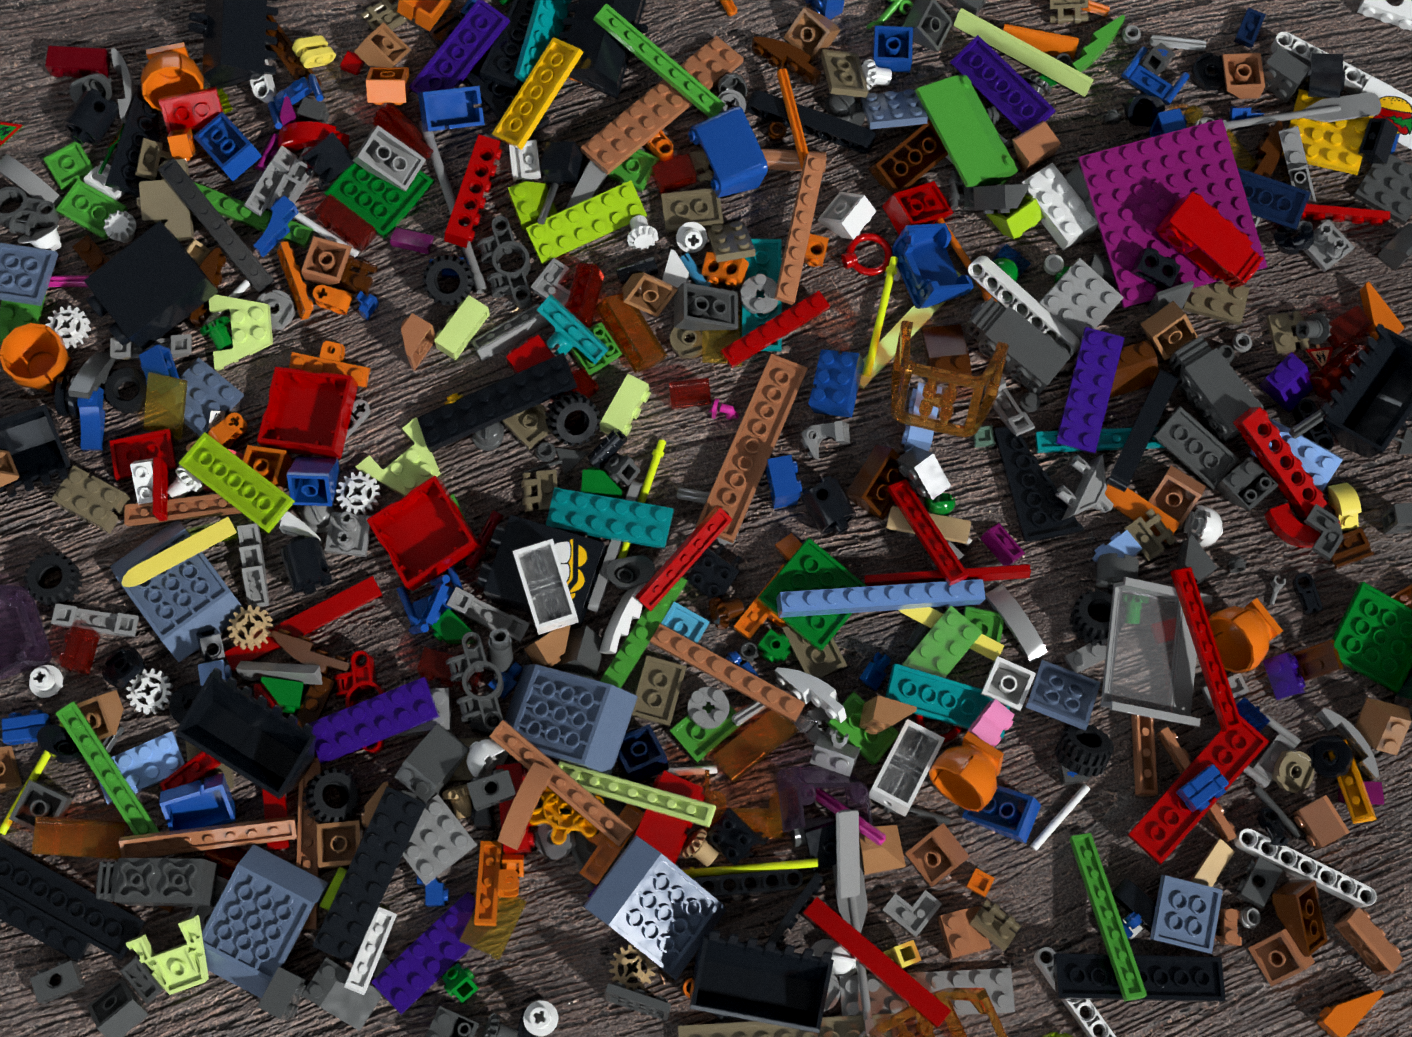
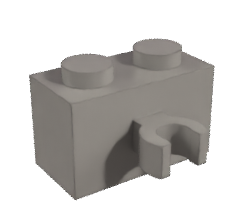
(835, 754)

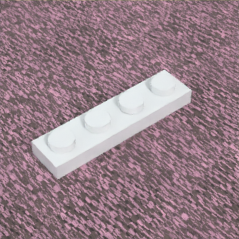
(370, 951)

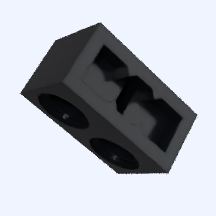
(1154, 273)

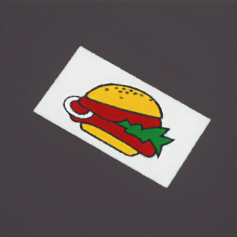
(1395, 107)

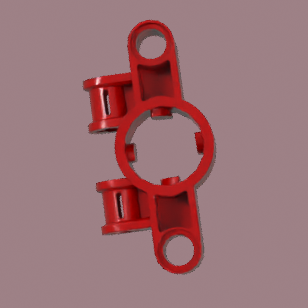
(360, 679)

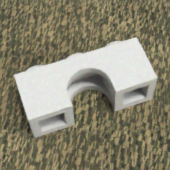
(1383, 11)

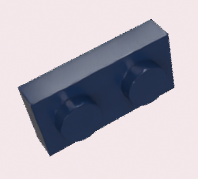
(1249, 28)

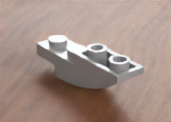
(1296, 160)

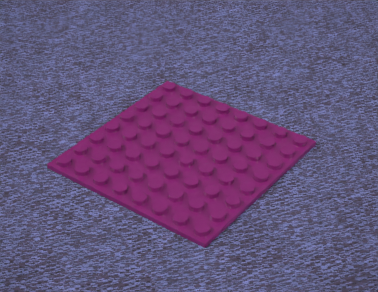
(1143, 180)

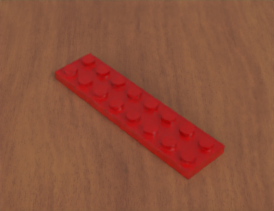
(1169, 817)

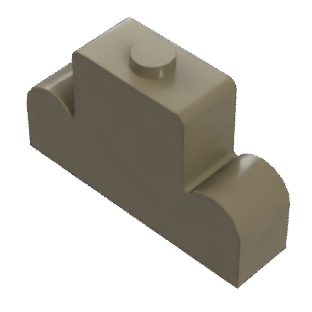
(162, 203)

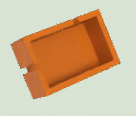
(423, 11)

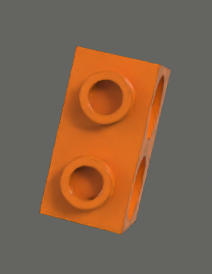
(181, 143)
(816, 243)
(724, 270)

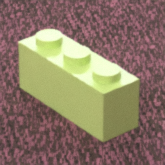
(461, 327)
(625, 405)

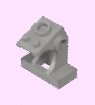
(838, 430)

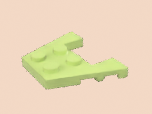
(249, 327)
(407, 470)
(178, 966)

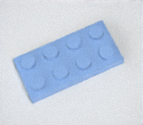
(1315, 459)
(149, 763)

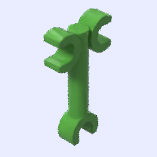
(889, 11)

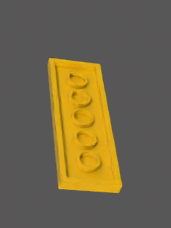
(537, 93)

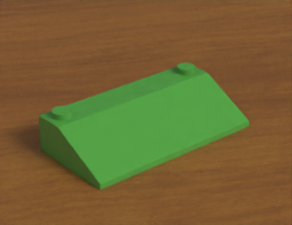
(967, 132)

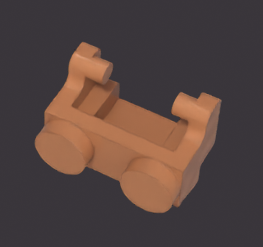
(1228, 927)

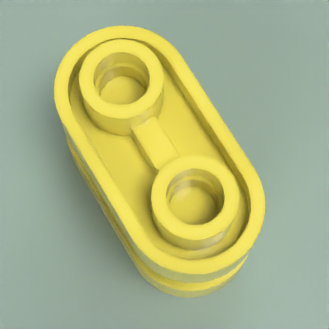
(313, 51)

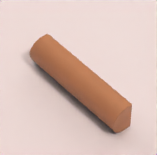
(787, 159)
(1144, 756)

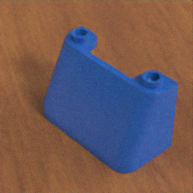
(731, 152)
(927, 265)

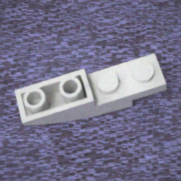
(810, 688)

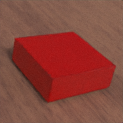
(352, 63)

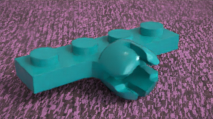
(570, 331)

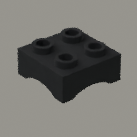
(484, 818)

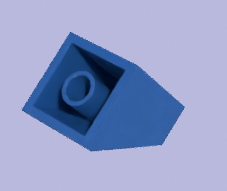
(313, 480)

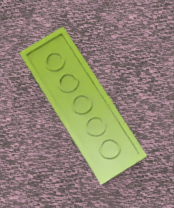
(585, 222)
(236, 482)

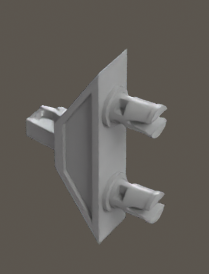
(1090, 490)

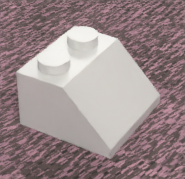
(847, 214)
(1008, 683)

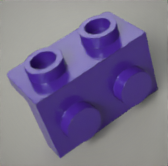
(1284, 675)

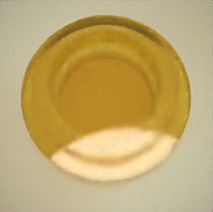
(1193, 113)

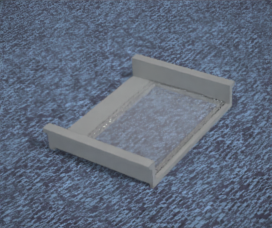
(1149, 653)

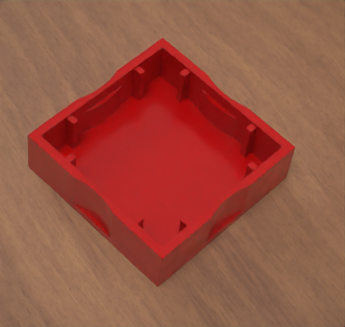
(308, 412)
(424, 533)

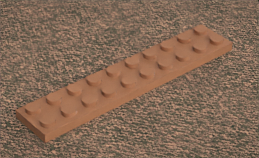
(658, 108)
(754, 442)

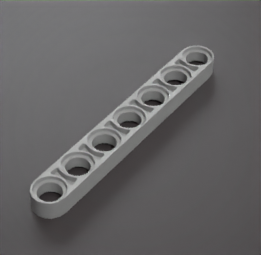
(612, 554)

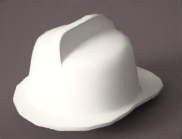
(43, 238)
(843, 962)

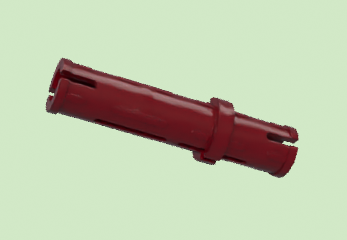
(484, 539)

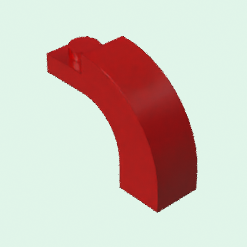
(307, 134)
(1289, 528)

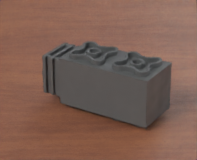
(1031, 355)
(1212, 387)
(158, 882)

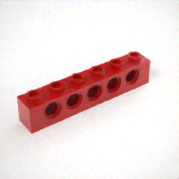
(484, 148)
(1270, 459)

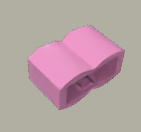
(992, 722)

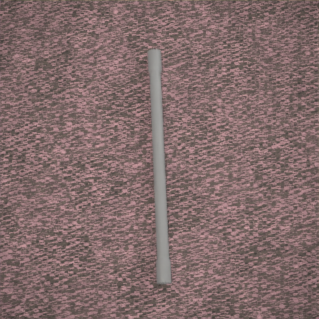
(479, 282)

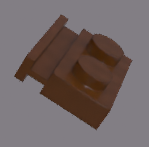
(1352, 549)
(1318, 660)

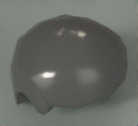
(732, 81)

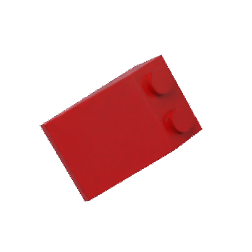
(917, 206)

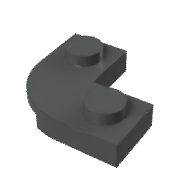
(1330, 531)

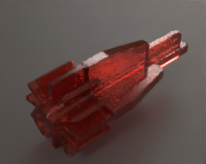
(402, 128)

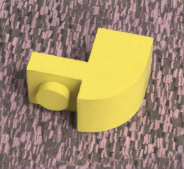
(1346, 505)
(904, 954)

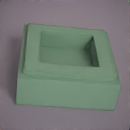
(984, 437)

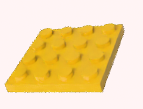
(1330, 143)

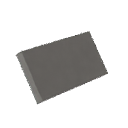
(1195, 447)

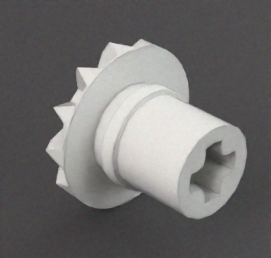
(875, 74)
(120, 226)
(641, 235)
(691, 237)
(184, 483)
(46, 681)
(540, 1018)

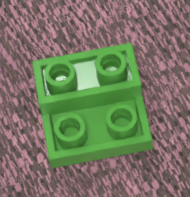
(612, 354)

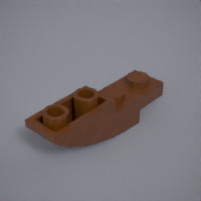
(781, 54)
(1269, 151)
(212, 268)
(302, 648)

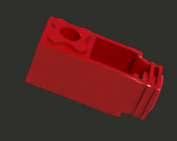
(1209, 241)
(664, 831)

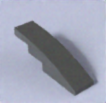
(91, 375)

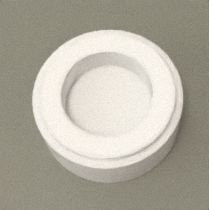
(1053, 264)

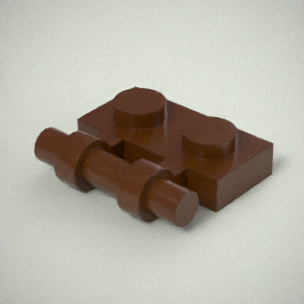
(353, 281)

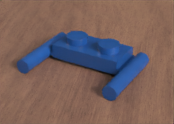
(1151, 83)
(296, 92)
(416, 610)
(431, 613)

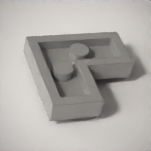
(549, 282)
(912, 917)

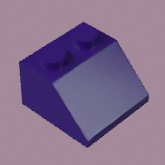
(1288, 382)

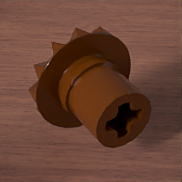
(724, 611)

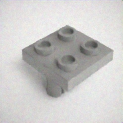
(1328, 246)
(348, 534)

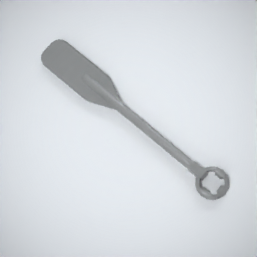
(1323, 110)
(854, 912)

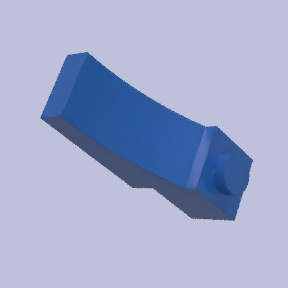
(282, 213)
(92, 421)
(435, 893)

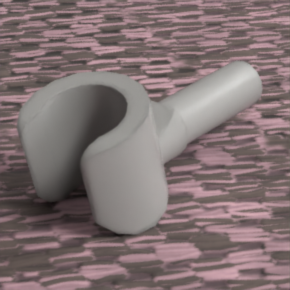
(1276, 587)

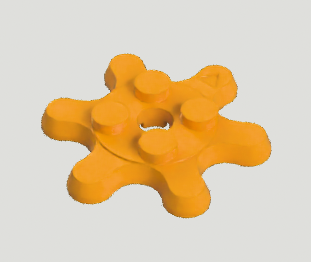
(564, 823)

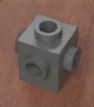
(621, 469)

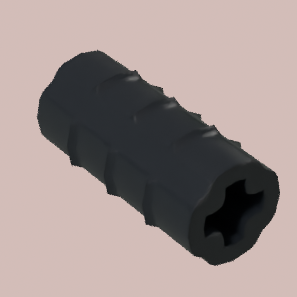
(646, 265)
(607, 448)

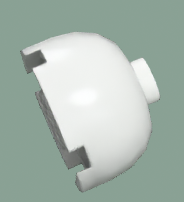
(1204, 525)
(484, 757)

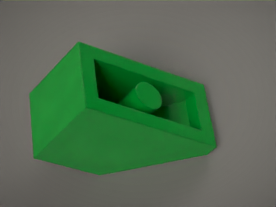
(599, 483)
(451, 629)
(284, 693)

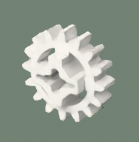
(74, 319)
(351, 499)
(147, 683)

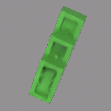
(1098, 44)

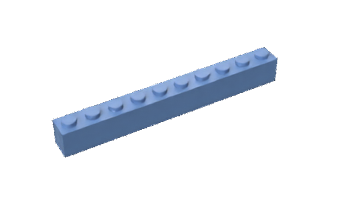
(879, 598)

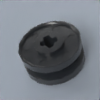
(63, 402)

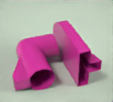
(728, 409)

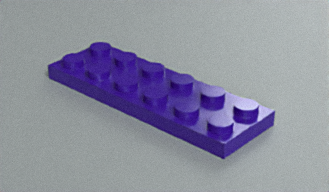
(461, 49)
(1002, 85)
(1089, 390)
(374, 720)
(427, 957)

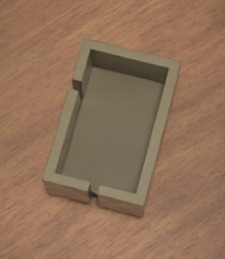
(91, 499)

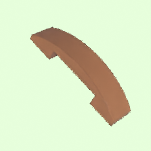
(524, 805)

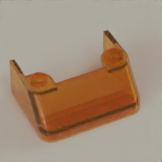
(758, 819)

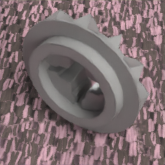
(729, 95)

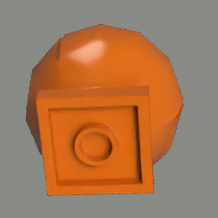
(169, 73)
(34, 356)
(1243, 635)
(968, 773)

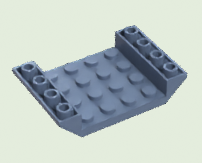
(181, 599)
(571, 716)
(655, 907)
(259, 919)

